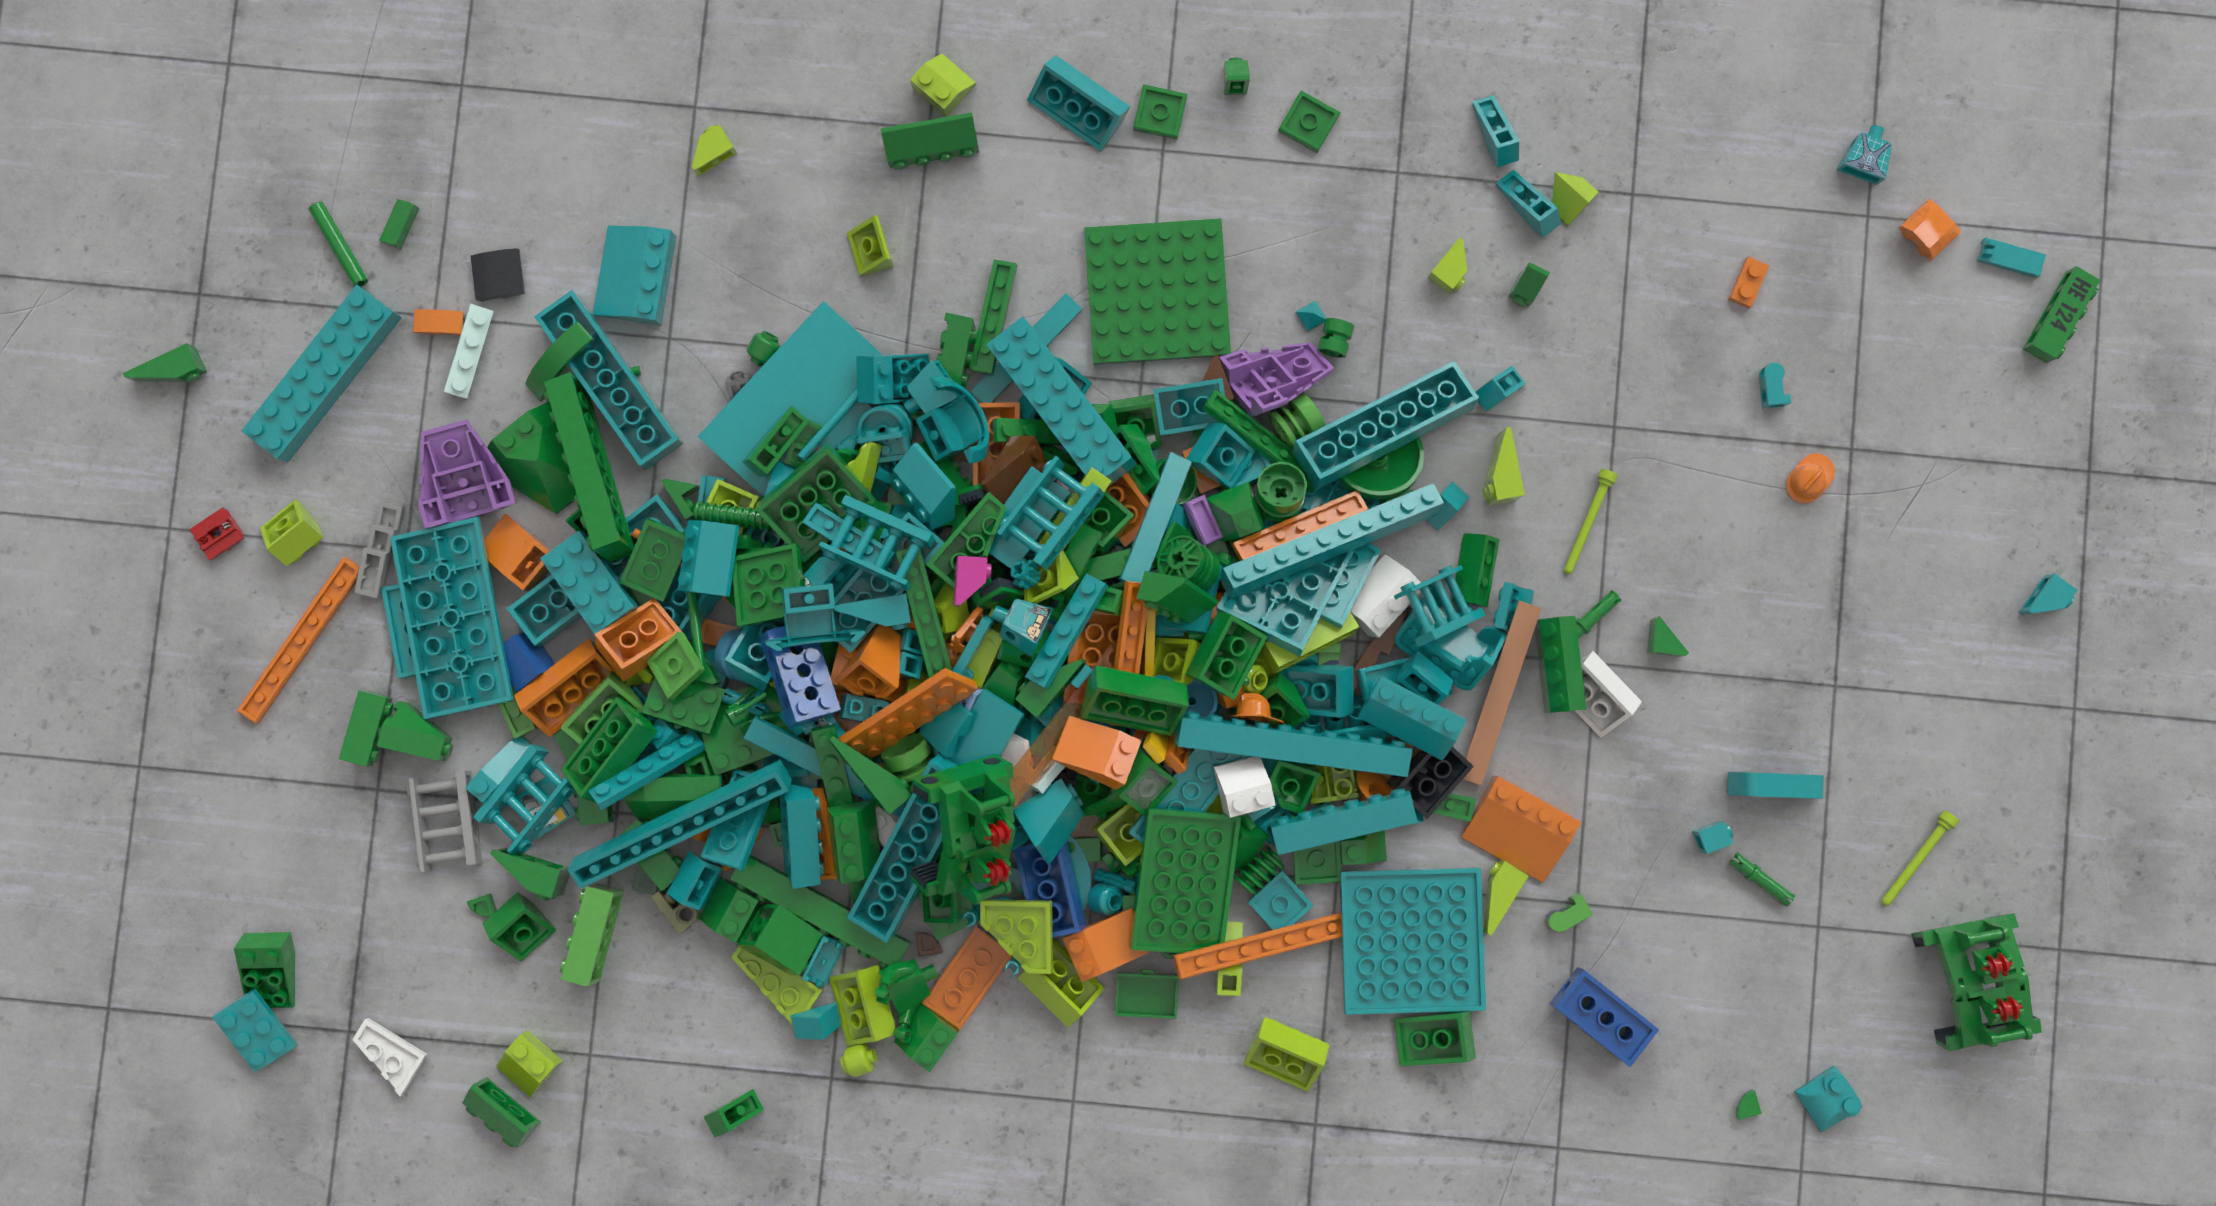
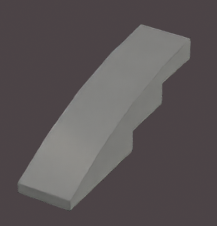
(378, 553)

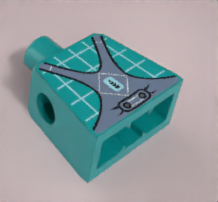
(1867, 156)

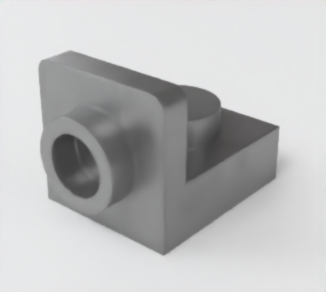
(736, 382)

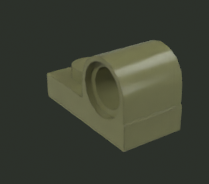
(673, 913)

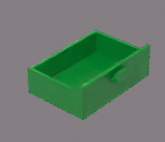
(1146, 994)

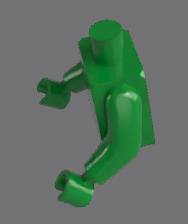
(906, 988)

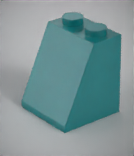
(1050, 818)

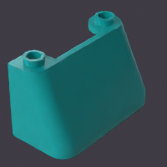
(1459, 654)

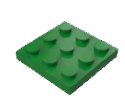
(759, 583)

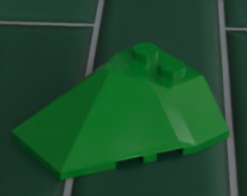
(534, 459)

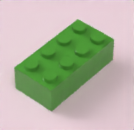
(591, 934)

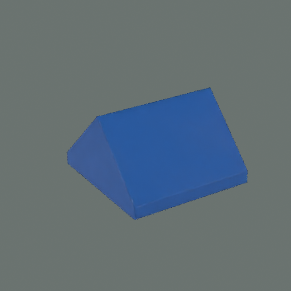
(525, 660)

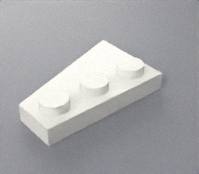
(390, 1053)

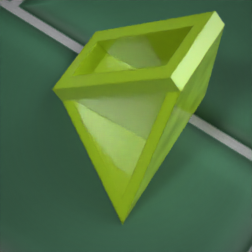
(1571, 195)

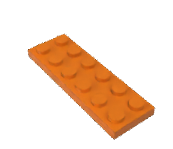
(909, 712)

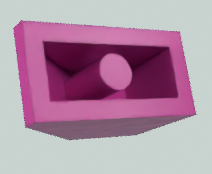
(969, 577)

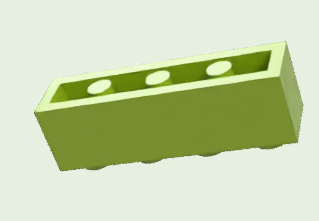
(1321, 638)

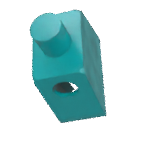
(923, 392)

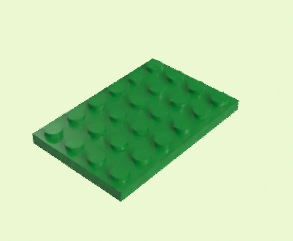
(1184, 880)

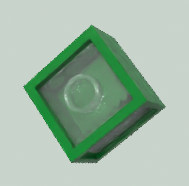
(1146, 783)

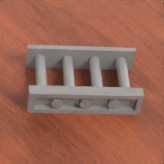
(467, 829)

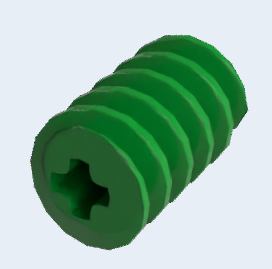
(1260, 871)

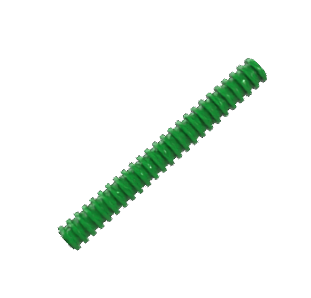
(741, 516)

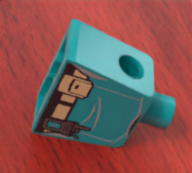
(1023, 624)

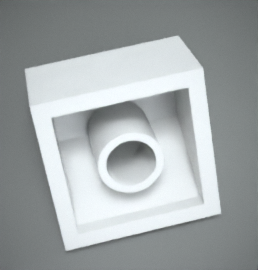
(1243, 786)

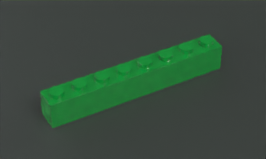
(817, 909)

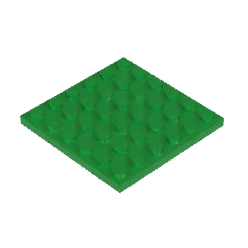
(1157, 291)

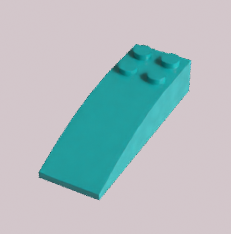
(867, 586)

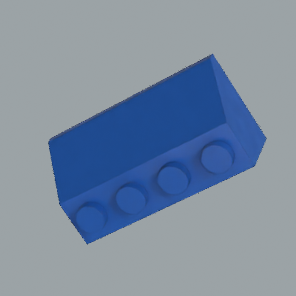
(1052, 883)

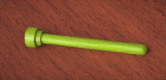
(1606, 479)
(1945, 823)

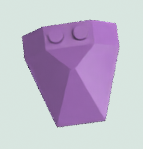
(1273, 377)
(459, 476)

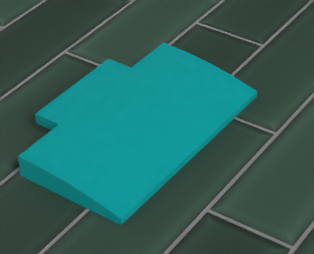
(811, 373)
(1327, 591)
(447, 619)

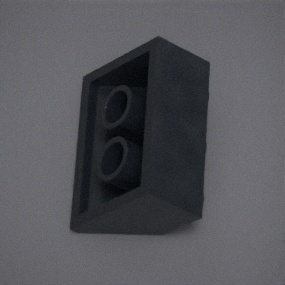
(1432, 779)

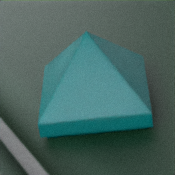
(1311, 316)

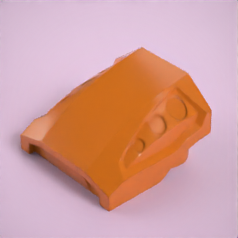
(1930, 229)

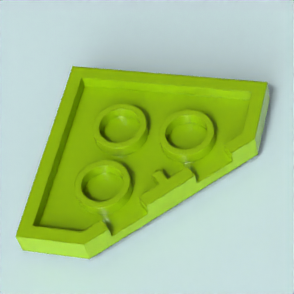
(1022, 931)

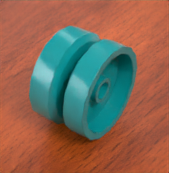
(886, 416)

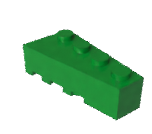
(956, 347)

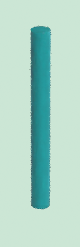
(828, 426)

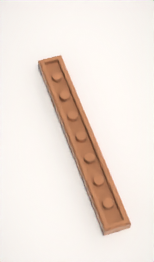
(1501, 690)

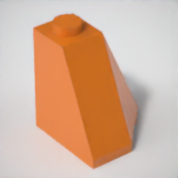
(874, 664)

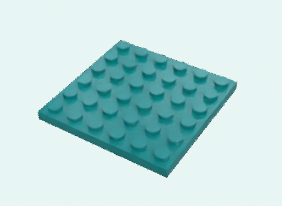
(1412, 941)

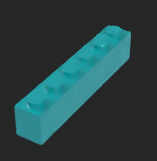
(1343, 822)

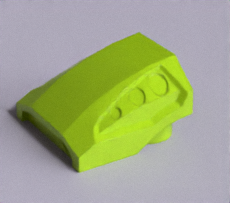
(1335, 785)

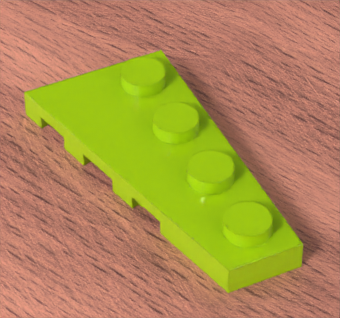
(785, 991)

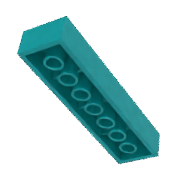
(321, 374)
(612, 384)
(1060, 401)
(1385, 425)
(548, 610)
(913, 842)

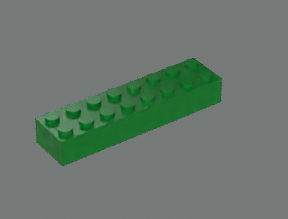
(588, 468)

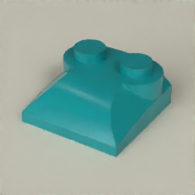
(1829, 1098)

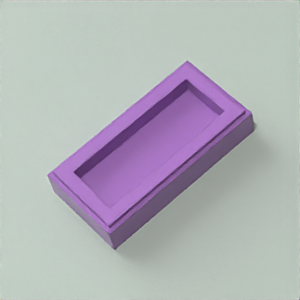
(1202, 520)

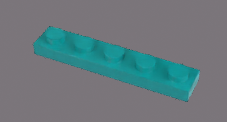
(1066, 631)
(647, 770)

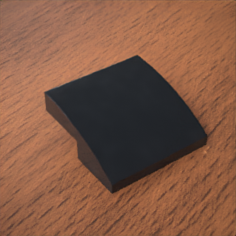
(497, 274)

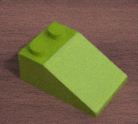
(1503, 476)

